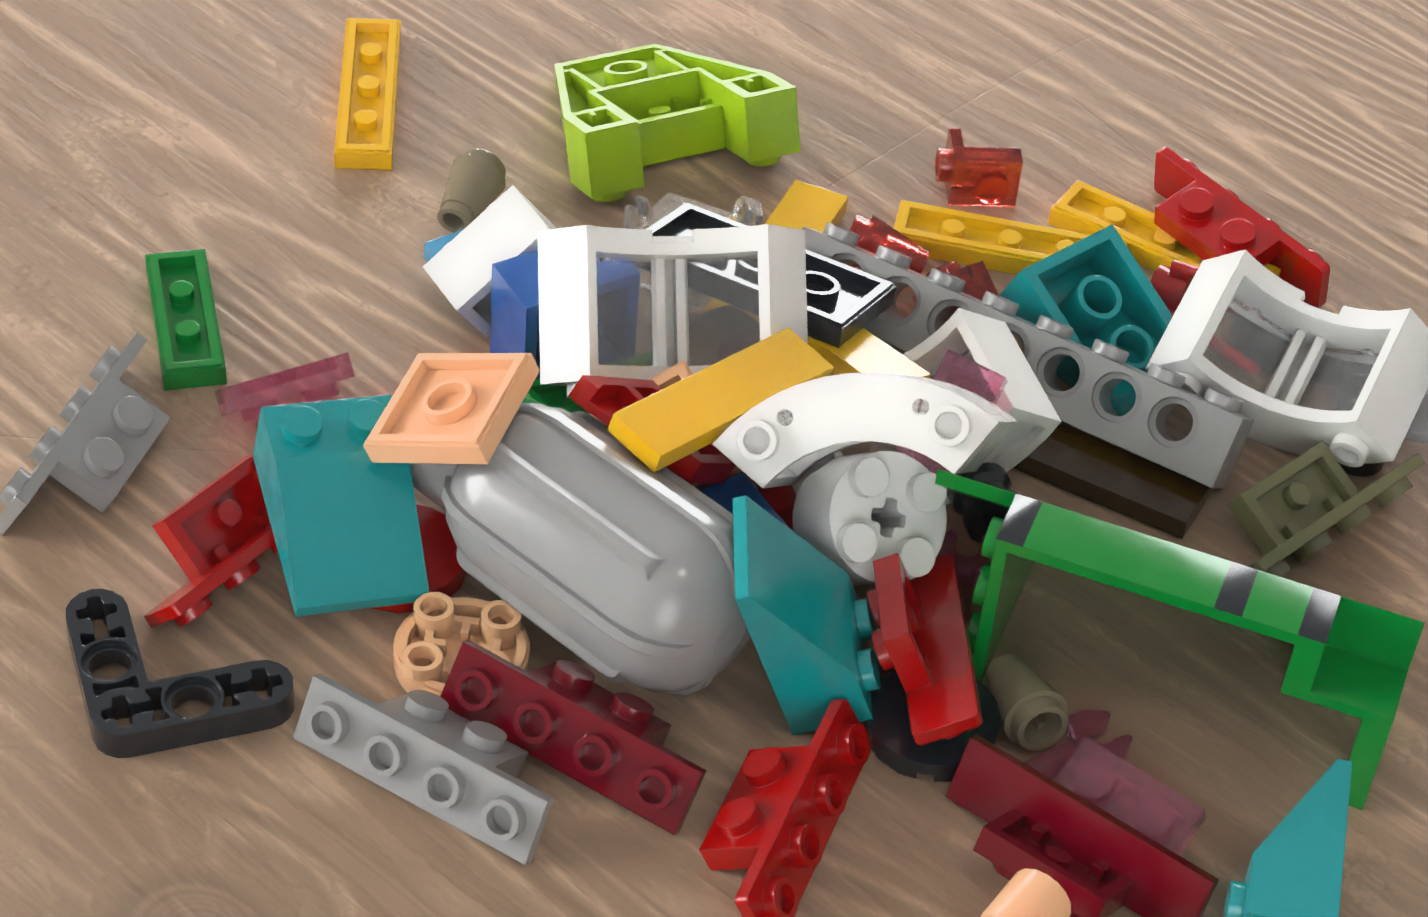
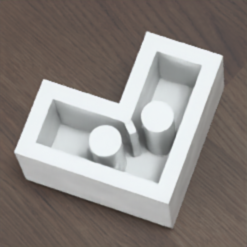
(465, 263)

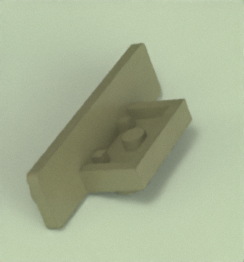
(1306, 498)

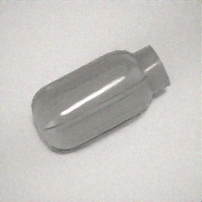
(597, 549)

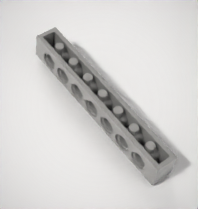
(1203, 455)

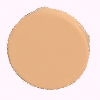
(438, 626)

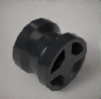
(978, 513)

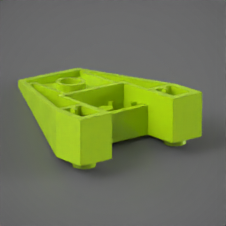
(663, 107)

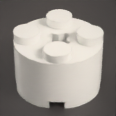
(871, 509)

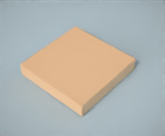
(452, 408)

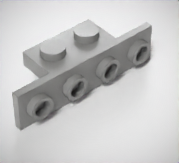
(99, 446)
(430, 759)

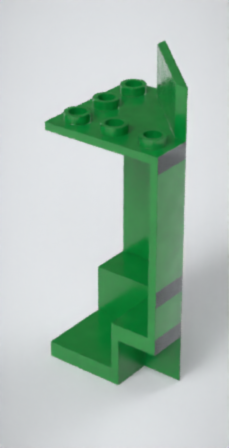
(1343, 649)

